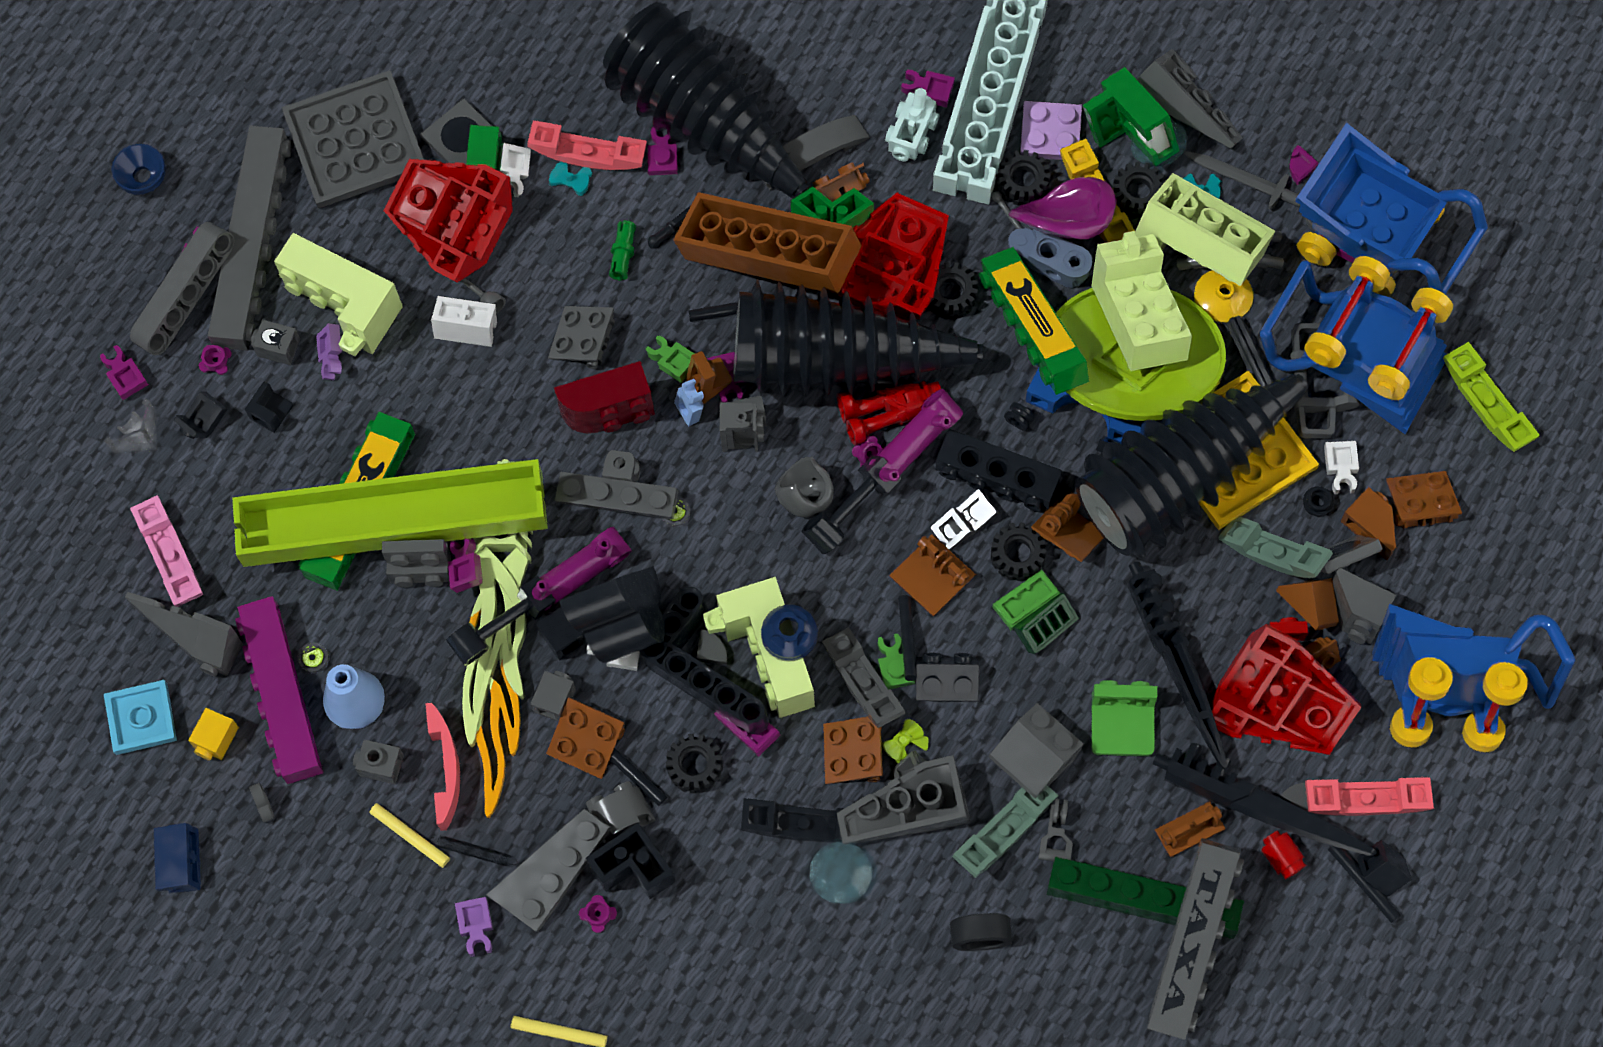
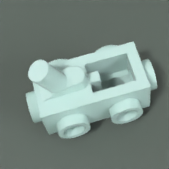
(913, 122)

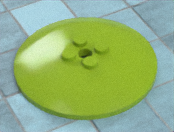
(1146, 391)

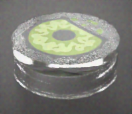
(681, 515)
(313, 658)

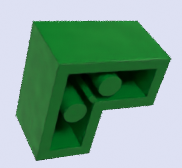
(848, 209)

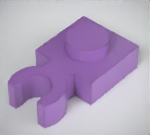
(328, 351)
(474, 920)

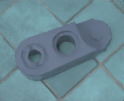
(1032, 243)

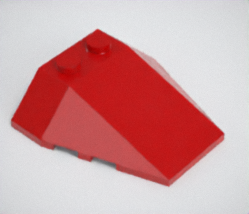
(451, 213)
(898, 257)
(1282, 695)

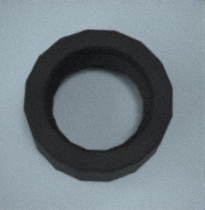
(981, 932)

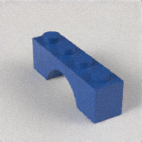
(1046, 399)

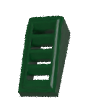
(1023, 628)

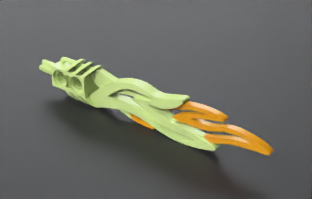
(509, 577)

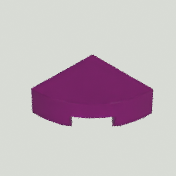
(1301, 164)

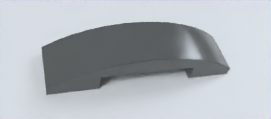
(824, 141)
(862, 679)

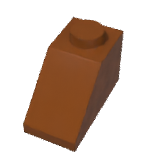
(1373, 518)

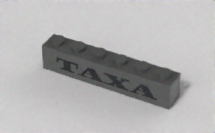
(1193, 939)

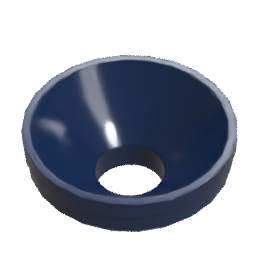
(136, 158)
(794, 646)

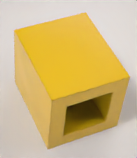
(212, 735)

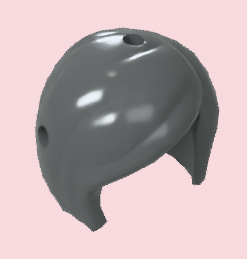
(805, 488)

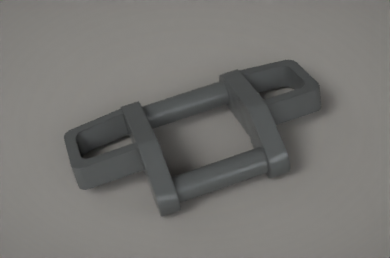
(1316, 405)

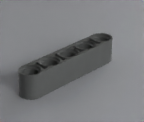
(182, 288)

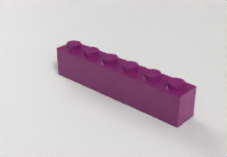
(279, 690)

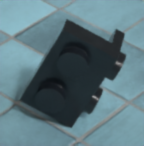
(947, 677)

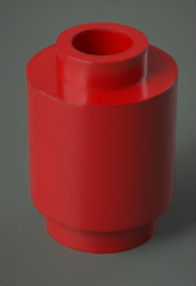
(1283, 854)

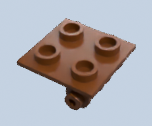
(1423, 498)
(1068, 528)
(932, 574)
(585, 738)
(852, 751)

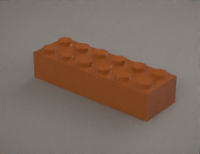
(767, 242)

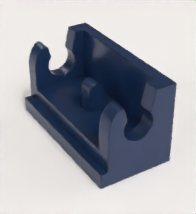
(177, 858)

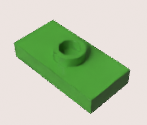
(1025, 599)

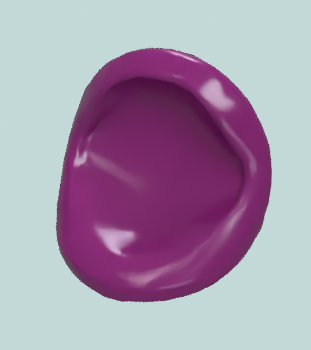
(1071, 210)

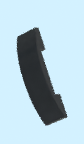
(790, 822)

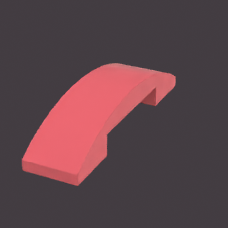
(586, 151)
(1369, 798)
(445, 801)

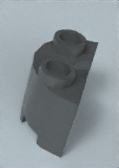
(621, 810)

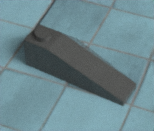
(915, 803)

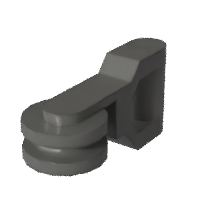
(1057, 811)

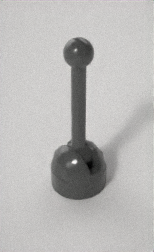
(487, 297)

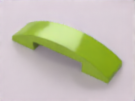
(1487, 400)

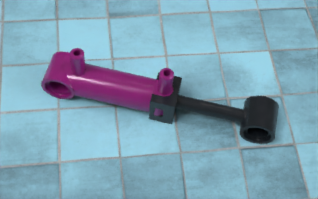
(884, 470)
(543, 592)

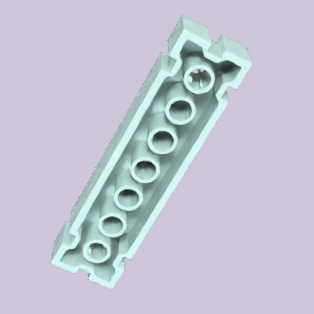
(988, 98)

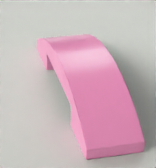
(167, 551)

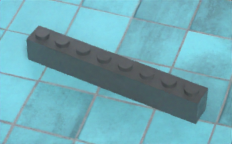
(251, 225)

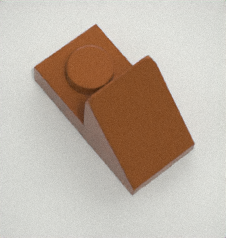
(710, 375)

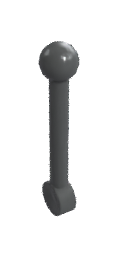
(997, 197)

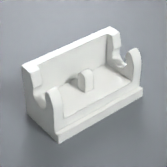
(464, 321)

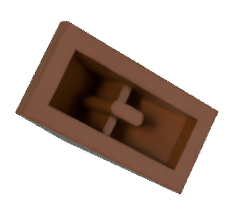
(1313, 601)

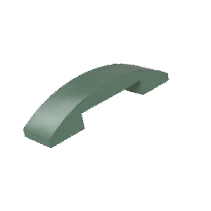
(1274, 551)
(1003, 831)

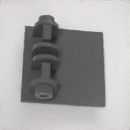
(582, 334)

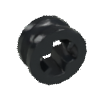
(1019, 416)

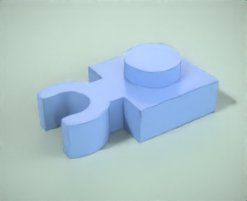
(689, 402)

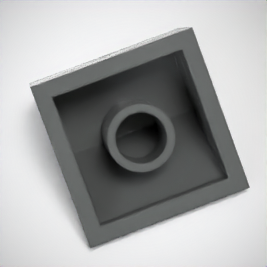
(1360, 606)
(1036, 750)

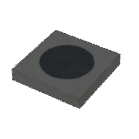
(451, 132)
(1351, 551)

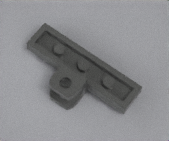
(618, 489)

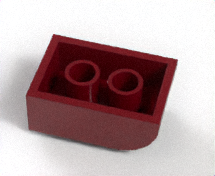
(606, 400)

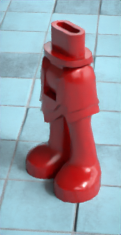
(899, 404)

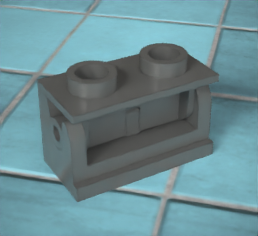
(740, 425)

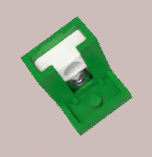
(1131, 109)

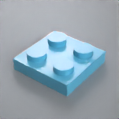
(140, 717)

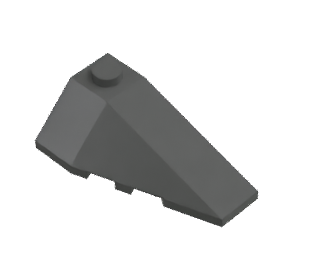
(1172, 87)
(200, 637)

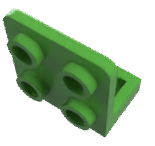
(1123, 719)

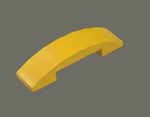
(1082, 162)

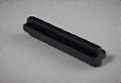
(1248, 350)

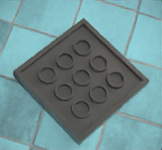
(352, 138)

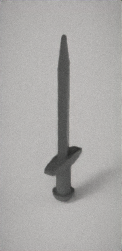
(1277, 191)

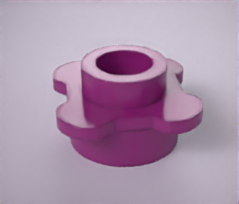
(211, 352)
(871, 445)
(597, 904)

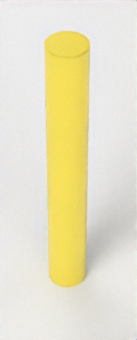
(409, 835)
(559, 1032)

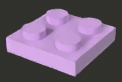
(1049, 128)

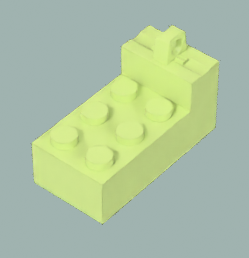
(1205, 229)
(360, 298)
(1139, 302)
(741, 615)

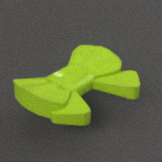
(911, 733)

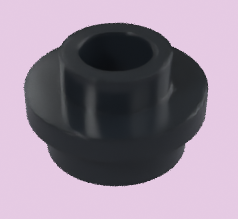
(1324, 495)

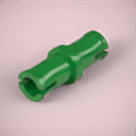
(622, 250)

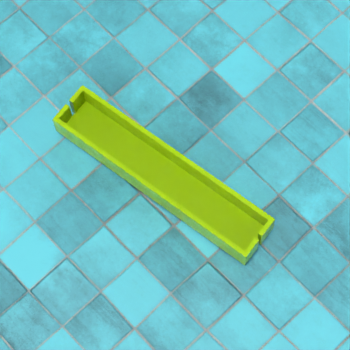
(400, 508)

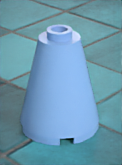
(352, 697)

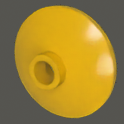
(1222, 306)

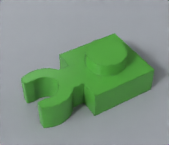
(671, 360)
(892, 665)

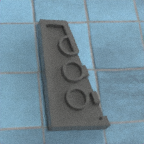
(547, 875)

